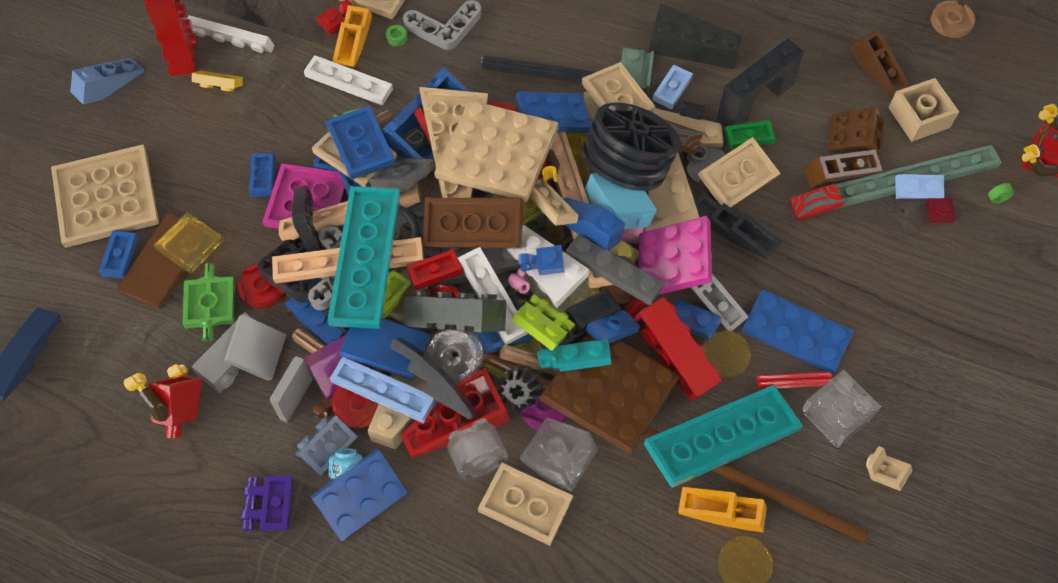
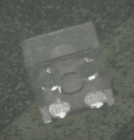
(840, 408)

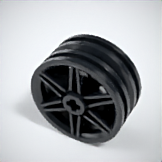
(630, 146)

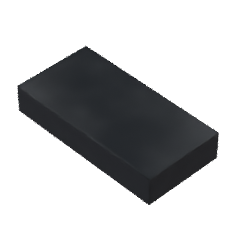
(592, 309)

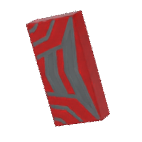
(816, 202)

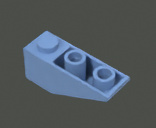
(102, 80)

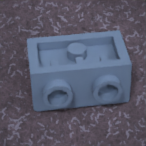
(329, 437)

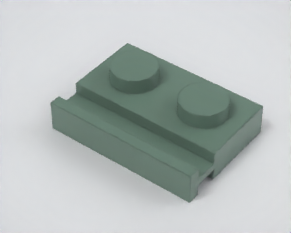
(638, 65)

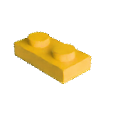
(208, 79)

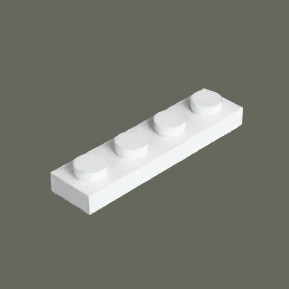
(234, 35)
(348, 80)
(486, 282)

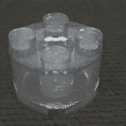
(469, 350)
(476, 449)

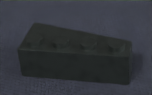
(693, 39)
(455, 313)

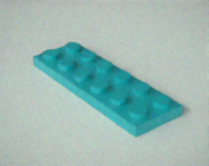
(364, 258)
(722, 435)

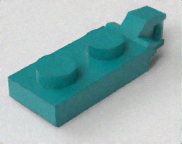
(576, 356)

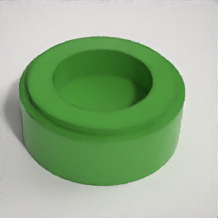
(396, 35)
(1001, 193)

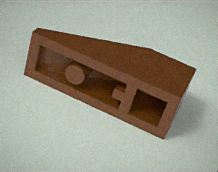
(879, 62)
(842, 168)

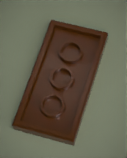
(473, 223)
(152, 273)

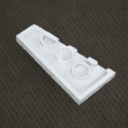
(557, 285)

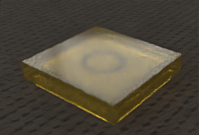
(188, 242)

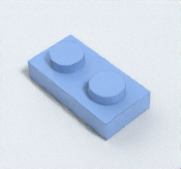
(672, 87)
(919, 186)

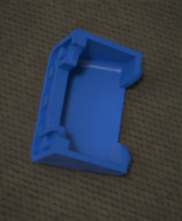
(407, 120)

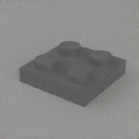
(403, 173)

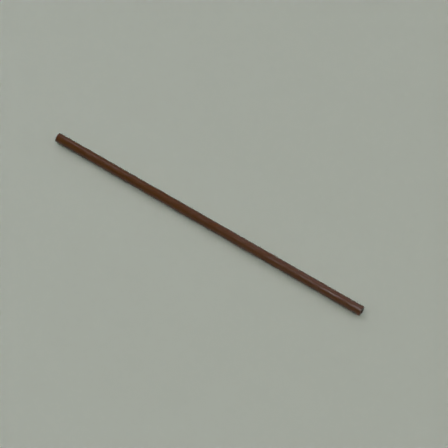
(731, 473)

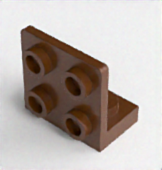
(856, 130)

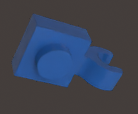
(547, 261)

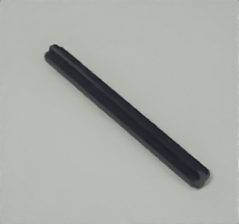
(534, 69)

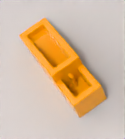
(352, 36)
(723, 508)

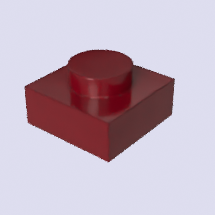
(940, 210)

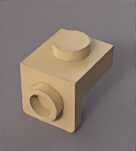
(888, 469)

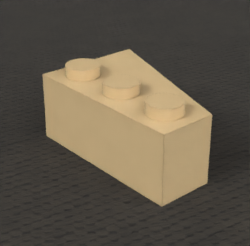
(389, 424)

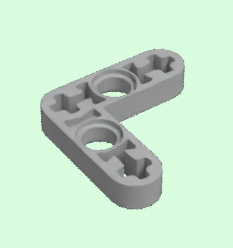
(444, 31)
(321, 287)

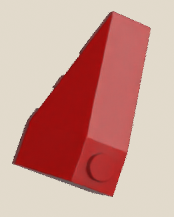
(442, 421)

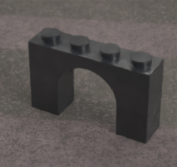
(774, 70)

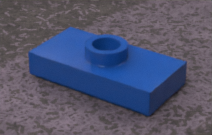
(262, 174)
(613, 327)

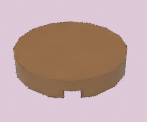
(952, 19)

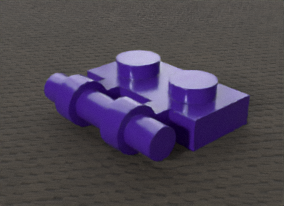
(275, 503)

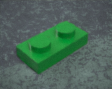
(740, 133)

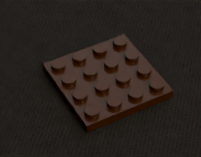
(613, 398)

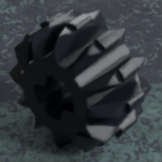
(513, 394)

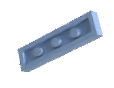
(382, 389)

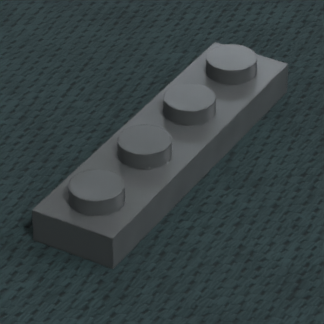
(615, 270)

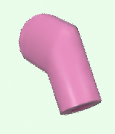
(518, 281)

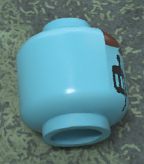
(342, 461)

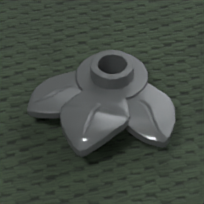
(707, 157)

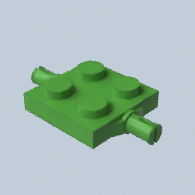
(209, 302)

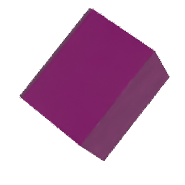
(322, 365)

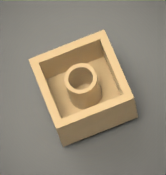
(923, 109)

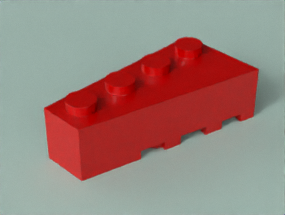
(175, 34)
(677, 348)

